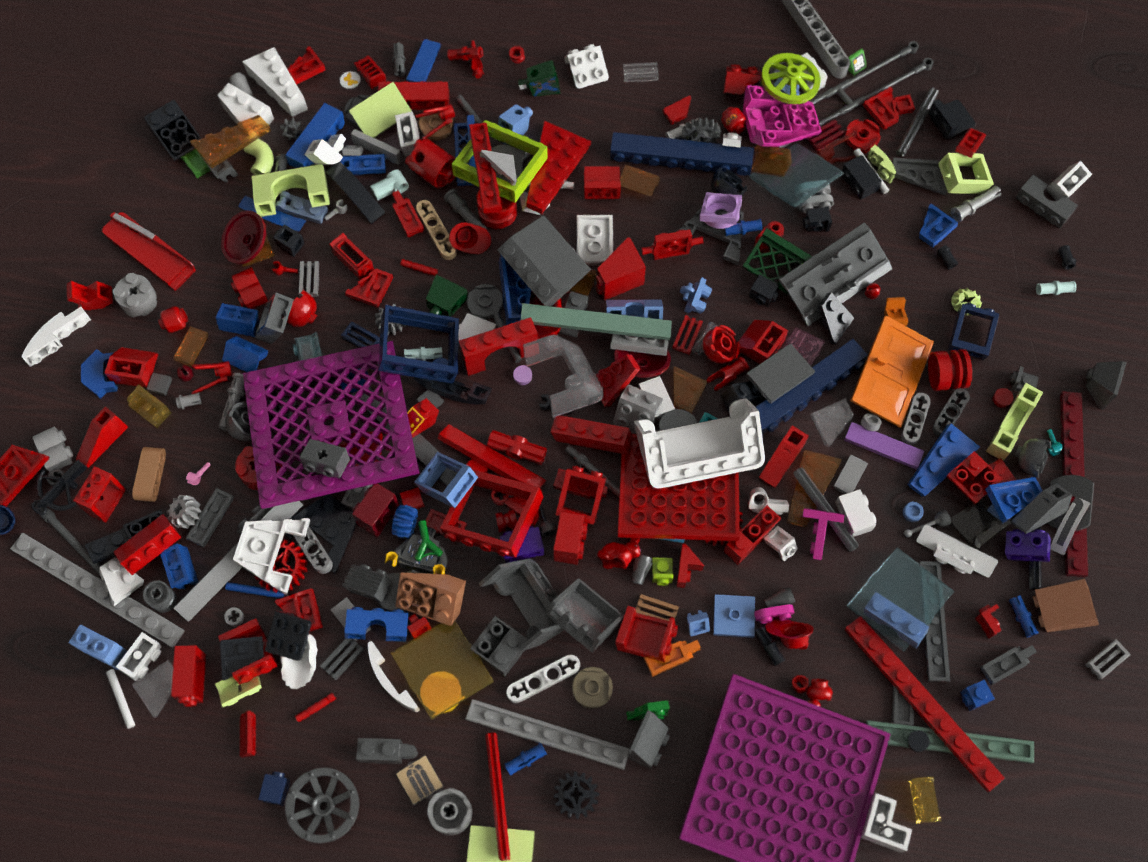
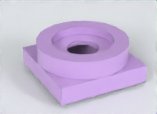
(718, 201)

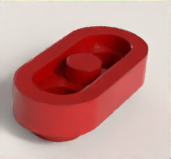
(764, 248)

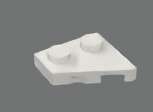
(118, 580)

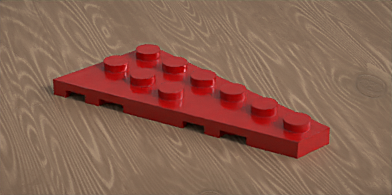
(564, 154)

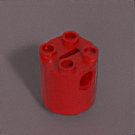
(431, 163)

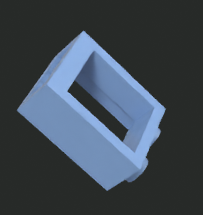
(458, 486)
(97, 646)

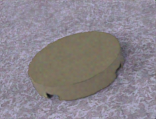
(592, 687)

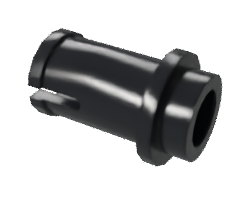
(1067, 257)
(948, 258)

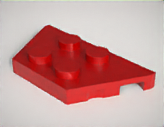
(16, 470)

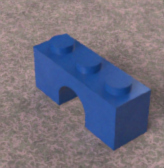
(393, 622)

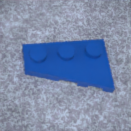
(1013, 496)

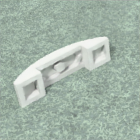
(377, 659)

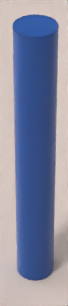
(253, 590)

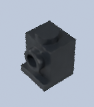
(817, 219)
(289, 240)

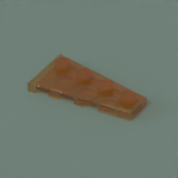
(229, 141)

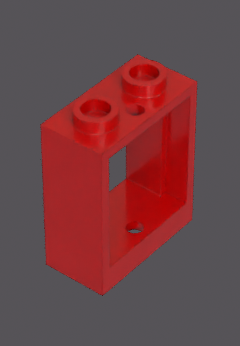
(594, 476)
(102, 486)
(188, 675)

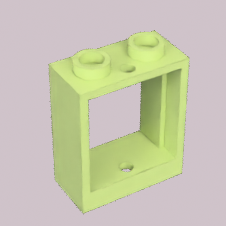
(956, 184)

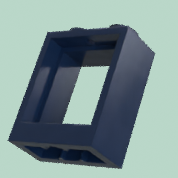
(974, 350)

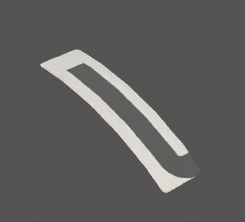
(1069, 525)

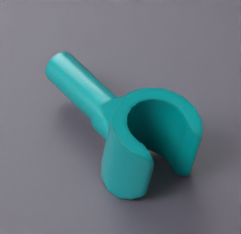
(1056, 446)

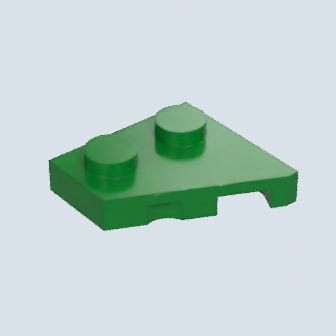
(659, 708)

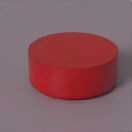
(1003, 398)

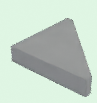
(502, 163)

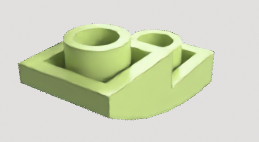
(879, 158)

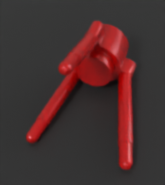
(445, 112)
(221, 369)

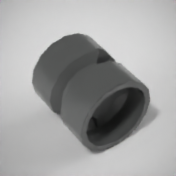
(160, 596)

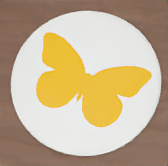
(350, 80)

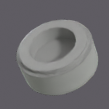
(871, 422)

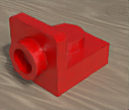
(988, 623)

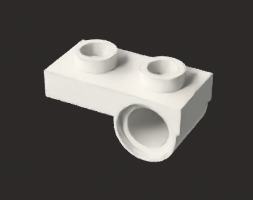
(776, 505)

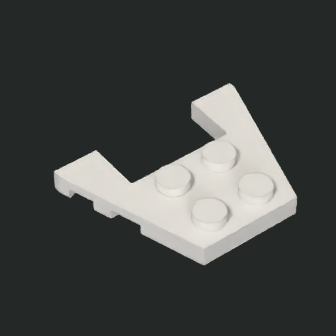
(260, 546)

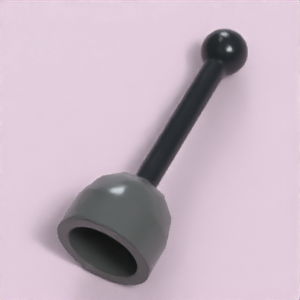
(547, 527)

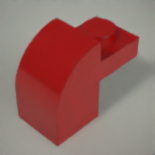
(90, 297)

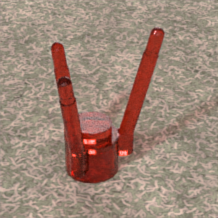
(828, 152)

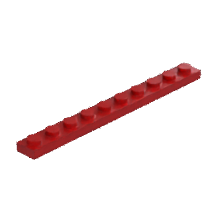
(925, 704)

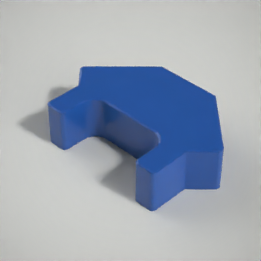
(94, 376)

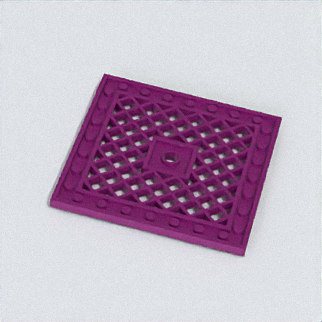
(261, 384)

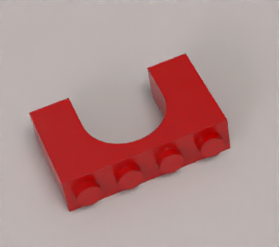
(478, 347)

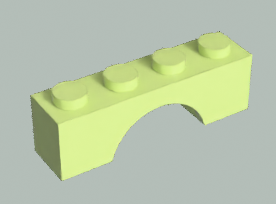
(1013, 422)

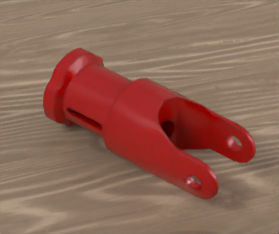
(729, 373)

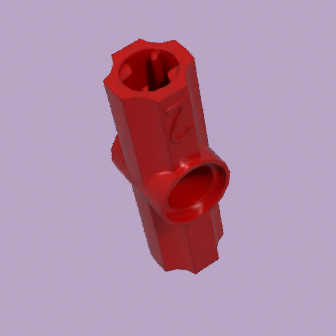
(517, 447)

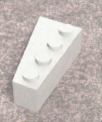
(275, 78)

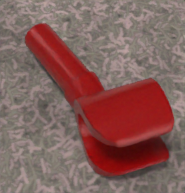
(280, 270)

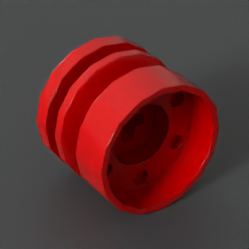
(949, 370)

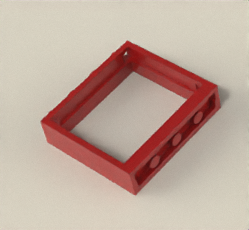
(507, 486)

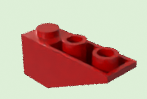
(100, 435)
(784, 456)
(752, 534)

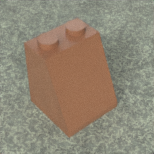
(1065, 606)

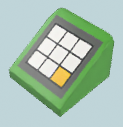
(857, 62)

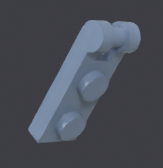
(301, 208)

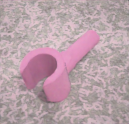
(193, 478)

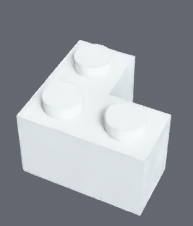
(879, 827)

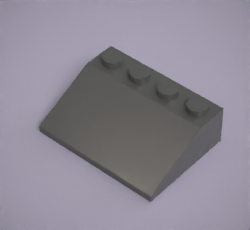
(544, 260)

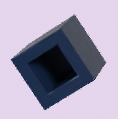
(274, 788)

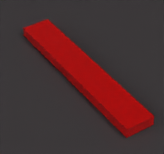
(485, 172)
(488, 457)

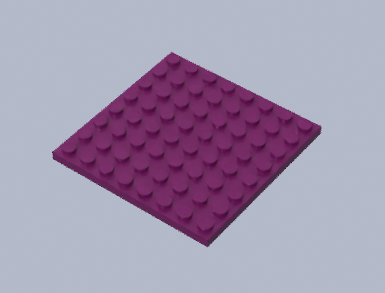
(783, 780)

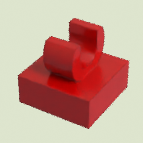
(418, 626)

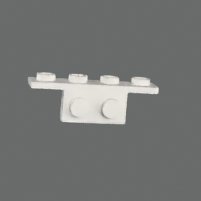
(956, 552)

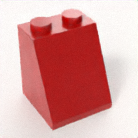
(620, 271)

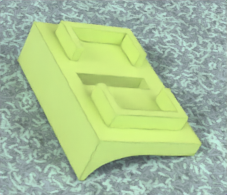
(230, 693)

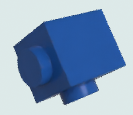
(977, 695)

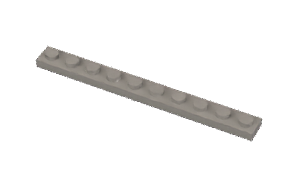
(95, 589)

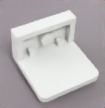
(587, 66)

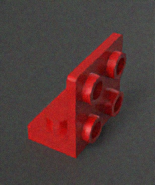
(602, 182)

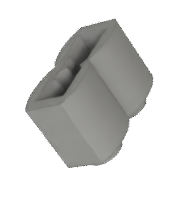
(52, 444)

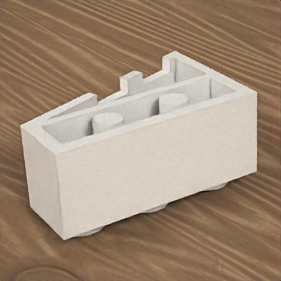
(243, 106)

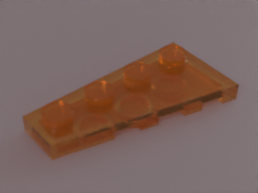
(821, 471)

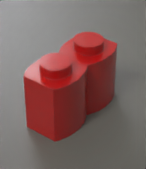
(249, 288)

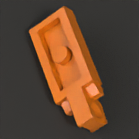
(680, 653)

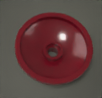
(243, 237)
(650, 364)

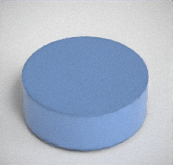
(913, 512)

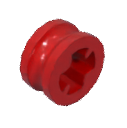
(517, 59)
(496, 500)

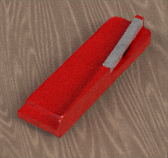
(148, 250)

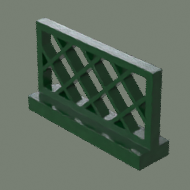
(780, 246)

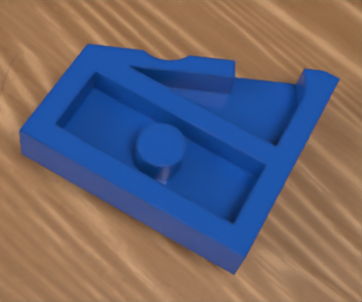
(936, 226)

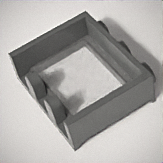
(584, 615)

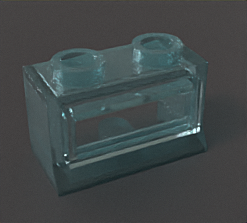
(307, 347)

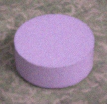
(522, 375)

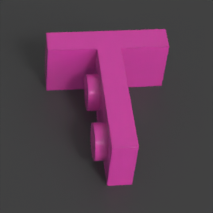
(820, 528)

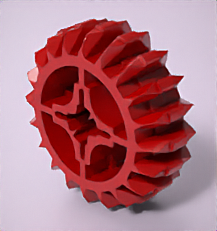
(286, 552)

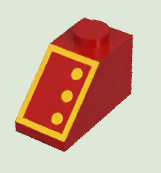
(422, 416)

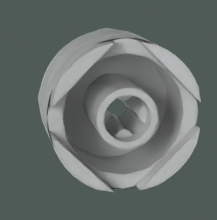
(135, 295)
(446, 800)

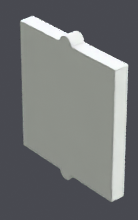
(473, 326)

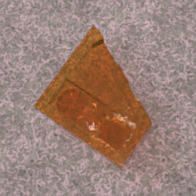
(686, 389)

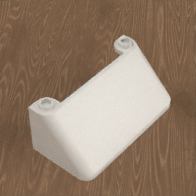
(702, 448)

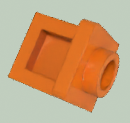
(895, 309)

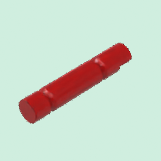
(418, 267)
(315, 707)

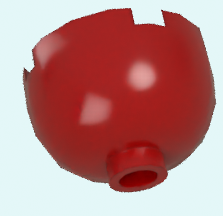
(302, 310)
(721, 345)

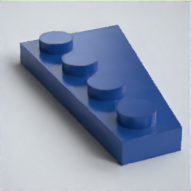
(945, 455)

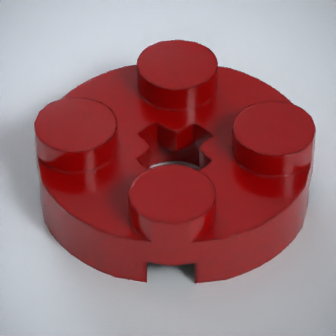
(863, 127)

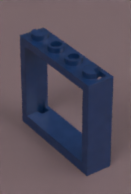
(415, 367)

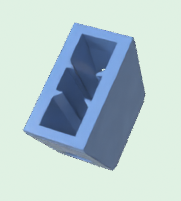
(516, 119)

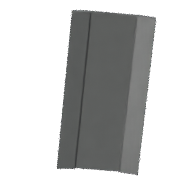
(838, 269)

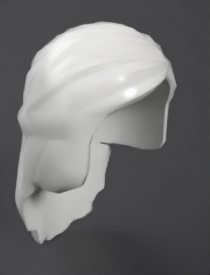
(300, 672)

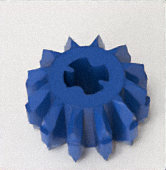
(404, 521)

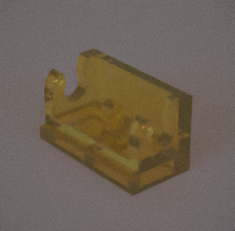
(148, 406)
(924, 800)

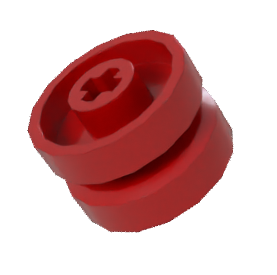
(498, 219)

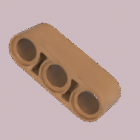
(149, 474)

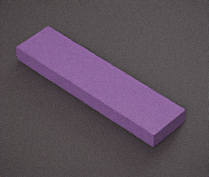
(884, 445)

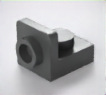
(1019, 378)

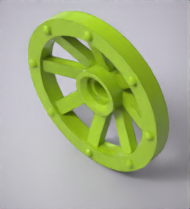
(791, 76)

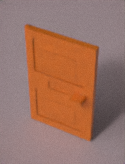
(892, 371)

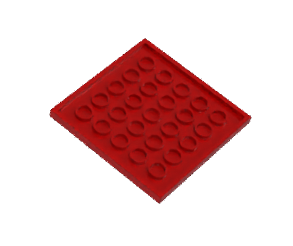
(683, 511)

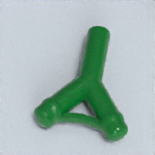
(426, 543)

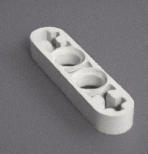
(545, 682)

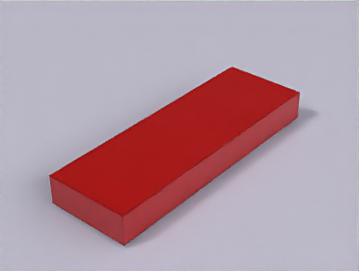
(970, 142)

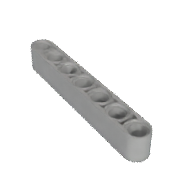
(819, 36)

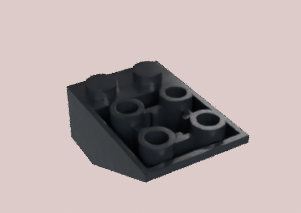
(172, 129)

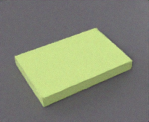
(379, 110)
(484, 845)

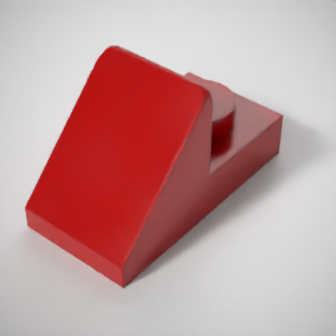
(687, 561)

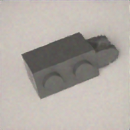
(384, 751)

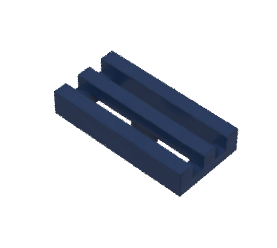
(356, 343)

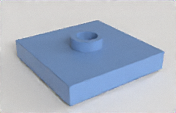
(734, 616)

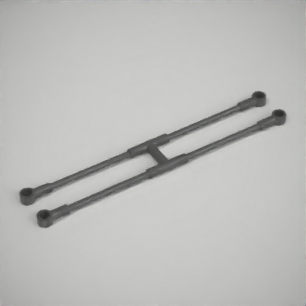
(850, 105)

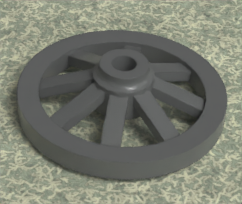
(316, 803)

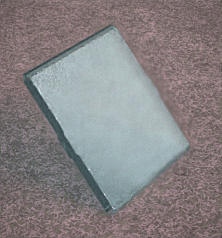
(803, 179)
(908, 587)

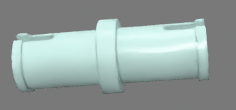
(1056, 287)
(423, 353)

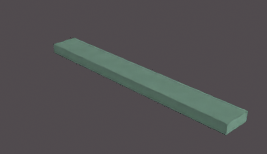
(597, 321)
(990, 746)

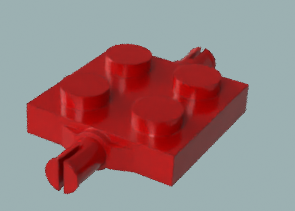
(672, 244)

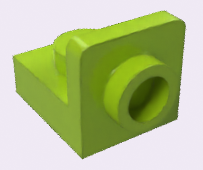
(662, 571)

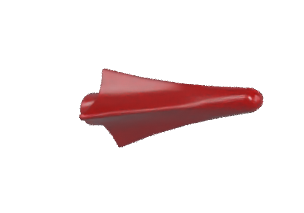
(476, 65)

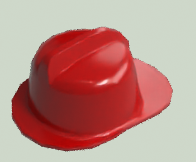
(470, 238)
(792, 633)

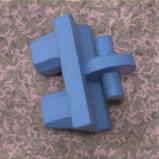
(694, 293)

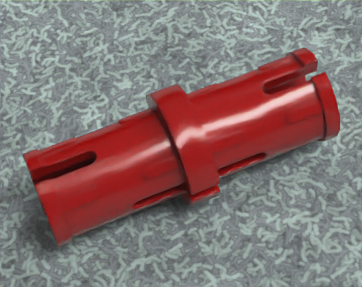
(456, 54)

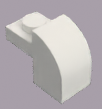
(326, 153)

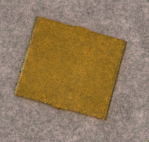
(441, 668)

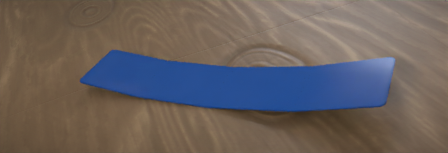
(279, 218)

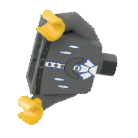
(406, 552)

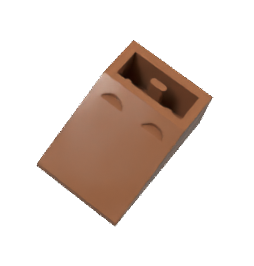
(431, 596)

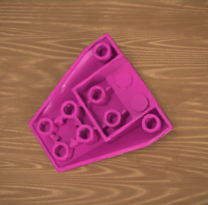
(776, 122)

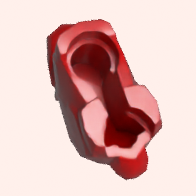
(619, 554)

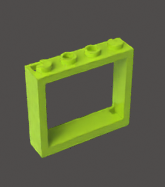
(516, 140)

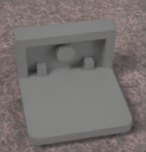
(634, 406)

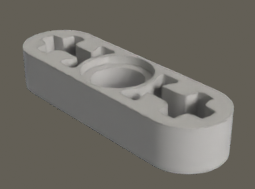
(914, 411)
(305, 545)

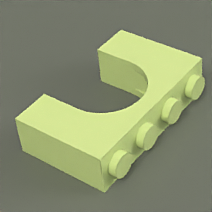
(268, 186)

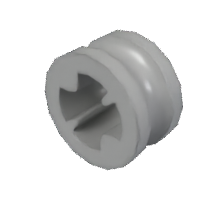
(239, 620)

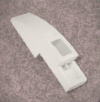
(47, 338)

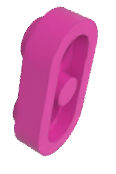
(767, 614)

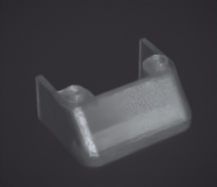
(581, 386)

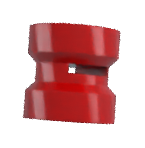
(506, 520)

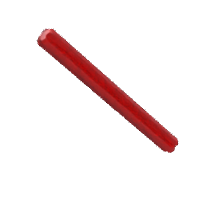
(498, 797)

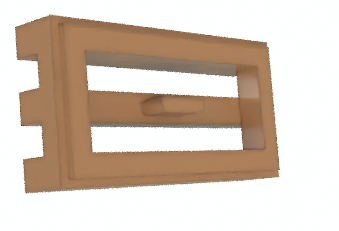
(656, 602)

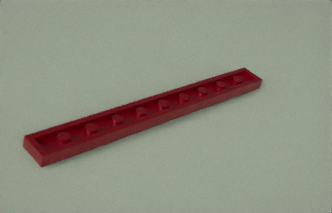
(1073, 464)

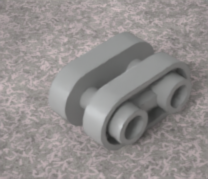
(818, 200)

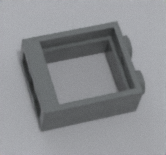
(271, 324)

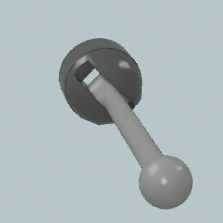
(941, 519)

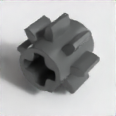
(293, 124)

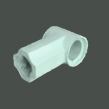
(394, 182)

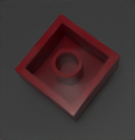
(375, 509)

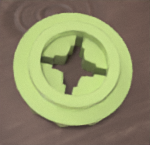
(961, 294)

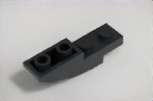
(105, 546)

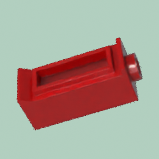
(360, 270)

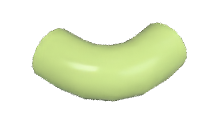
(264, 157)

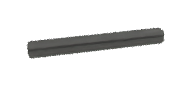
(917, 121)
(822, 504)

